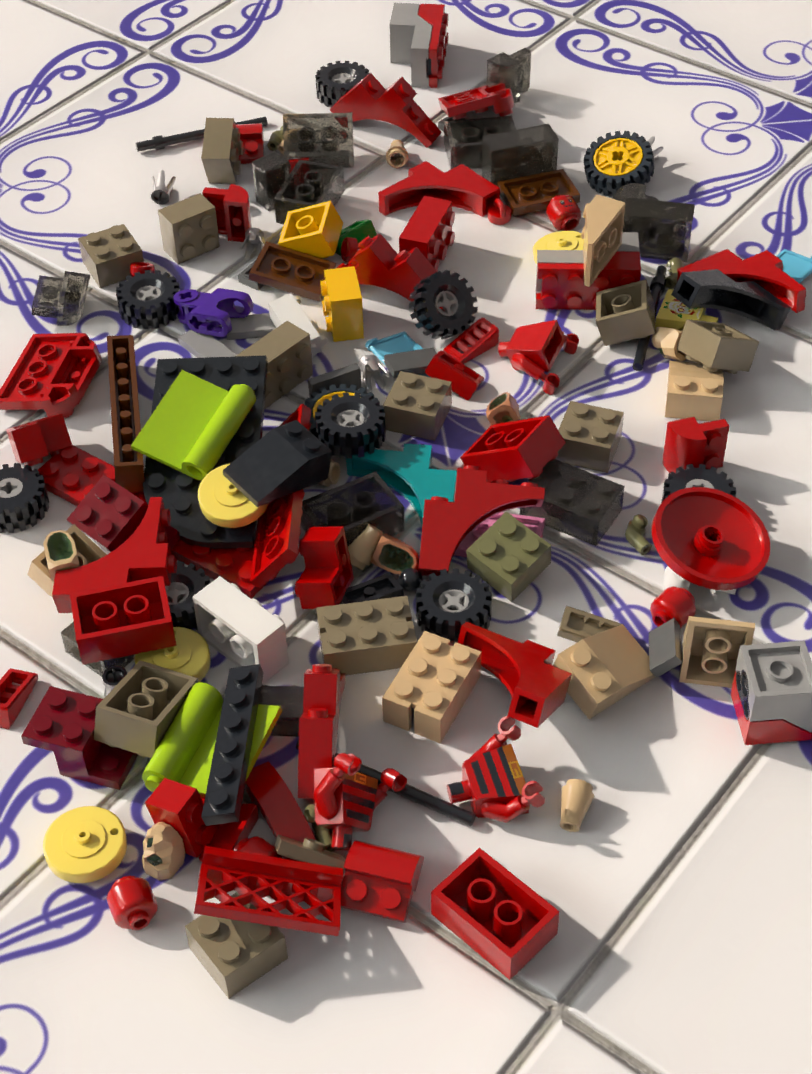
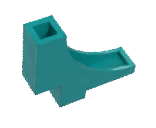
(407, 473)

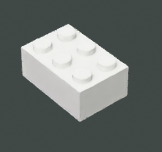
(241, 627)

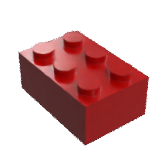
(430, 230)
(515, 449)
(122, 620)
(494, 913)

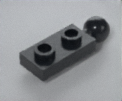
(384, 587)

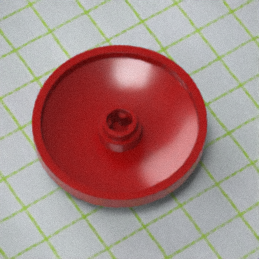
(710, 538)

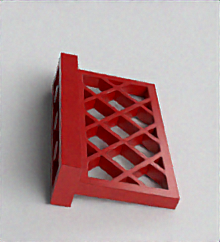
(262, 876)

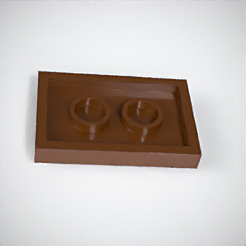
(535, 191)
(290, 271)

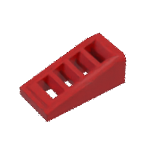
(483, 331)
(14, 696)

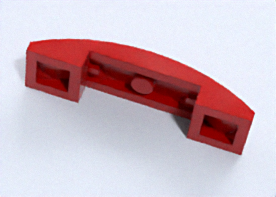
(277, 804)

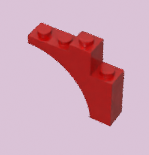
(392, 105)
(459, 185)
(382, 267)
(761, 268)
(474, 501)
(138, 558)
(525, 671)
(318, 724)

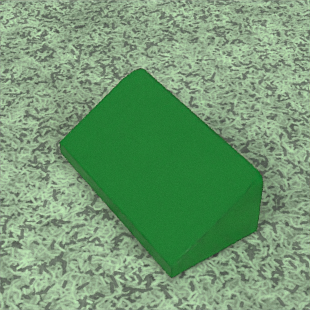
(357, 230)

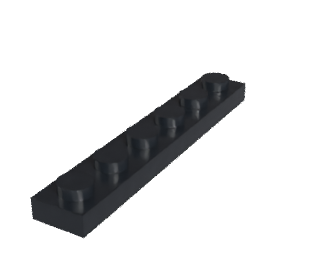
(233, 746)

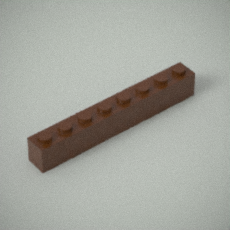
(125, 412)

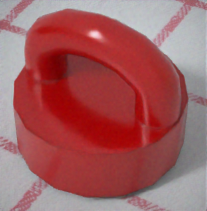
(499, 213)
(349, 248)
(141, 267)

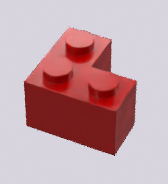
(38, 438)
(327, 567)
(182, 809)

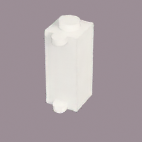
(288, 309)

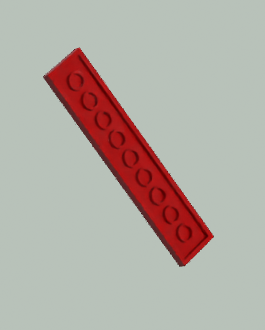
(76, 473)

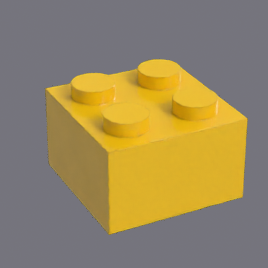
(312, 230)
(342, 304)

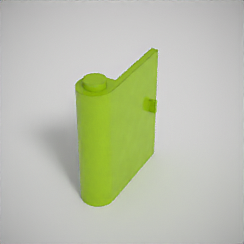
(194, 424)
(190, 740)

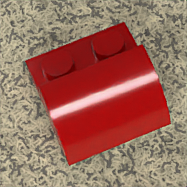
(253, 142)
(231, 210)
(695, 444)
(380, 880)

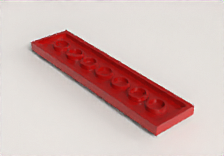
(279, 525)

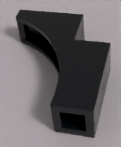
(720, 292)

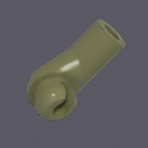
(275, 139)
(674, 264)
(635, 534)
(322, 834)

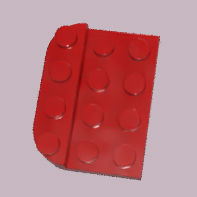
(479, 99)
(51, 374)

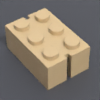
(433, 682)

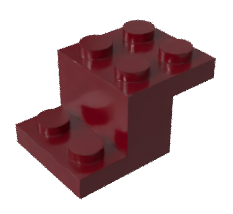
(112, 515)
(66, 727)

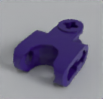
(208, 311)

